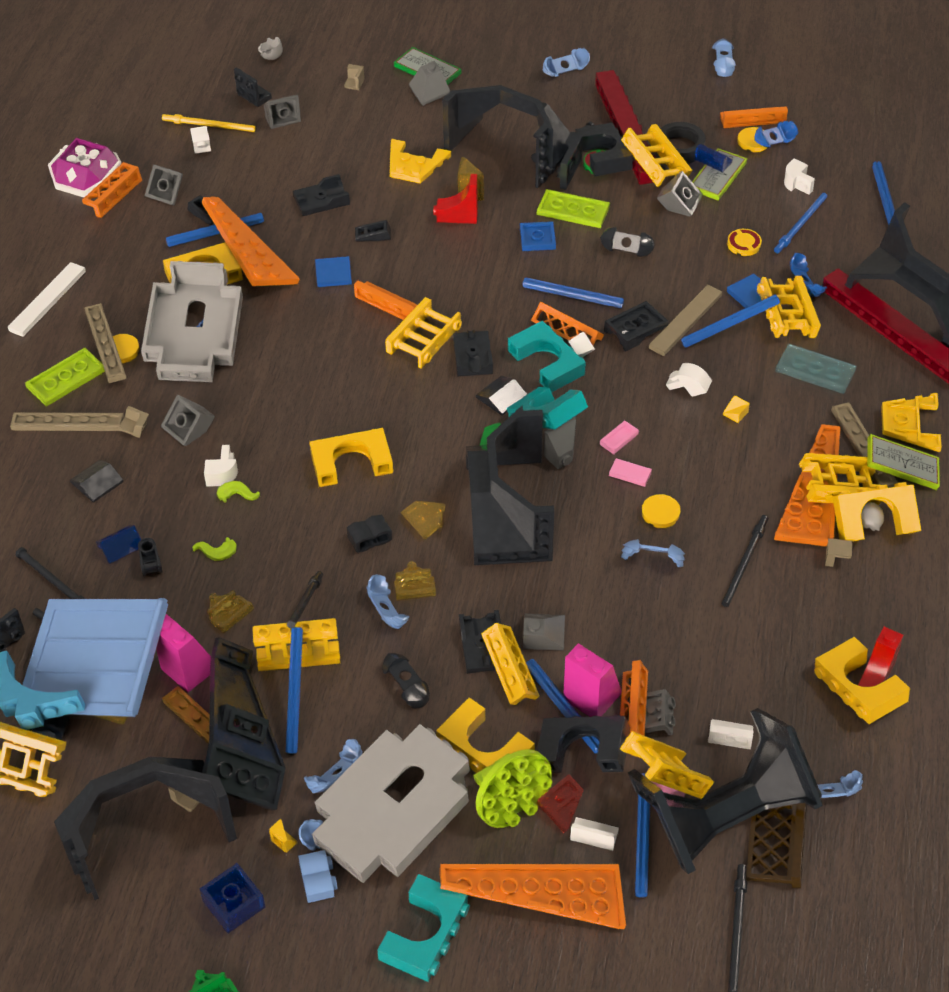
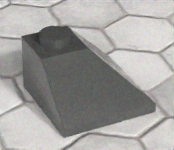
(429, 83)
(282, 111)
(163, 184)
(680, 195)
(187, 420)
(560, 444)
(544, 632)

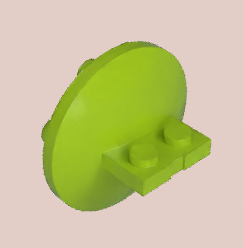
(512, 786)

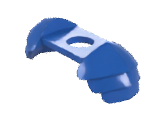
(784, 132)
(799, 268)

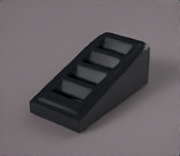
(193, 208)
(379, 231)

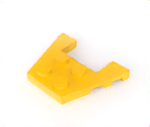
(413, 167)
(902, 421)

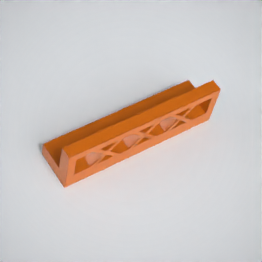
(753, 117)
(116, 189)
(383, 299)
(565, 319)
(638, 697)

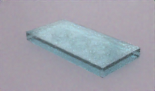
(816, 368)

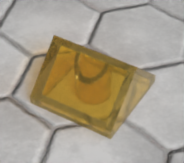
(464, 171)

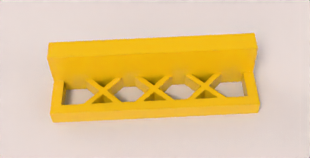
(509, 663)

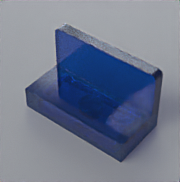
(712, 158)
(120, 543)

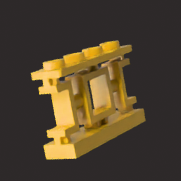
(792, 293)
(836, 465)
(314, 653)
(28, 742)

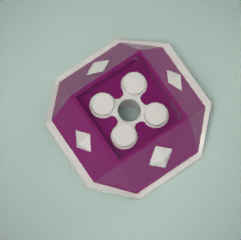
(82, 166)

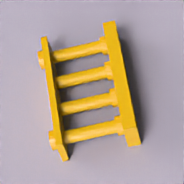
(663, 147)
(416, 320)
(666, 765)

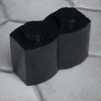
(369, 533)

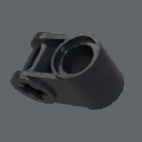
(149, 557)

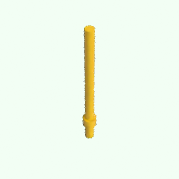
(179, 119)

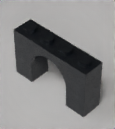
(608, 137)
(560, 732)

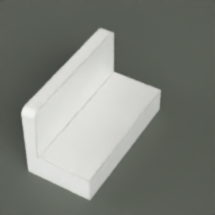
(730, 734)
(594, 833)

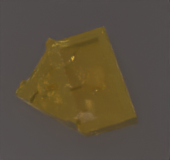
(425, 516)
(414, 582)
(227, 610)

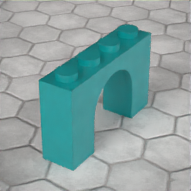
(543, 338)
(554, 411)
(423, 957)

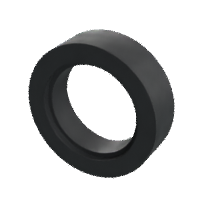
(688, 131)

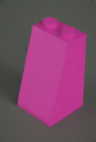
(182, 655)
(590, 682)

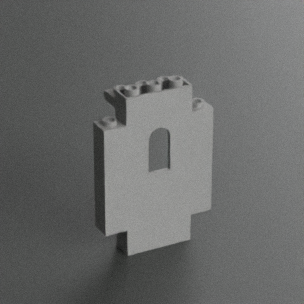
(192, 351)
(373, 829)

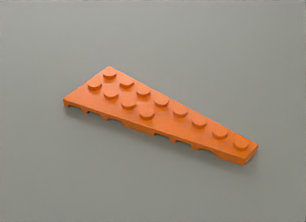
(253, 255)
(805, 520)
(567, 890)

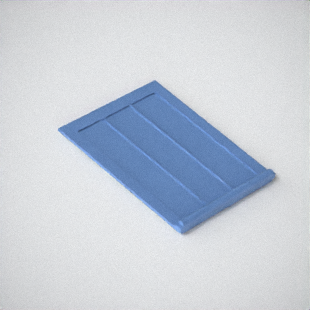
(99, 650)

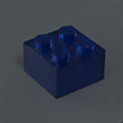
(232, 898)

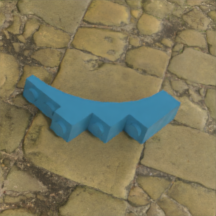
(29, 705)

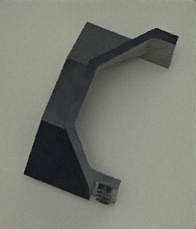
(466, 107)
(900, 262)
(502, 520)
(184, 775)
(774, 778)

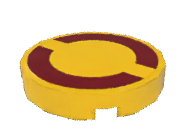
(744, 242)

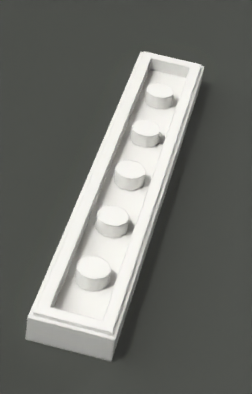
(46, 299)

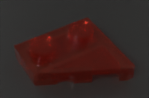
(561, 802)

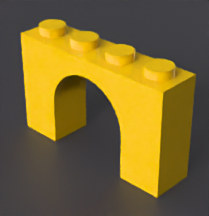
(214, 254)
(370, 443)
(900, 500)
(868, 702)
(460, 727)

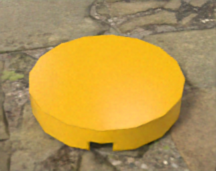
(747, 141)
(127, 347)
(660, 511)

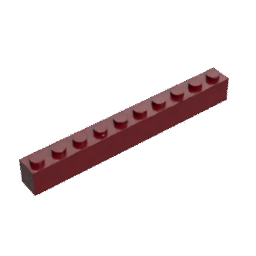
(620, 113)
(889, 323)

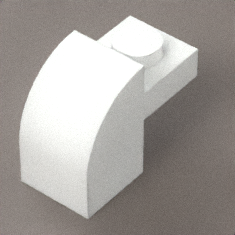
(200, 139)
(796, 177)
(691, 377)
(222, 470)

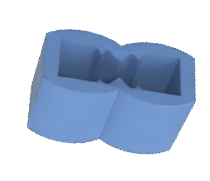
(316, 876)

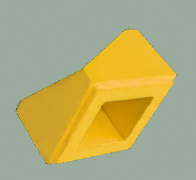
(736, 409)
(281, 837)

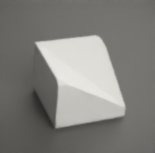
(581, 344)

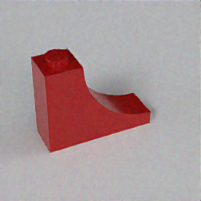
(460, 207)
(882, 658)

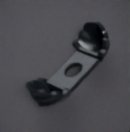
(642, 244)
(415, 690)

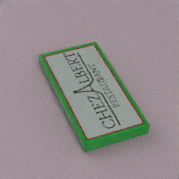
(414, 59)

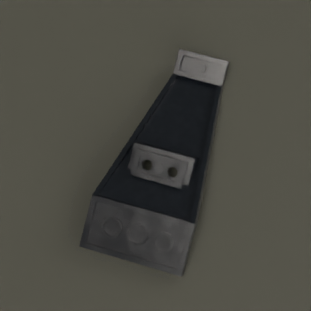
(243, 760)

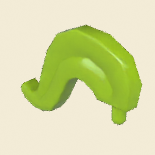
(228, 489)
(221, 553)

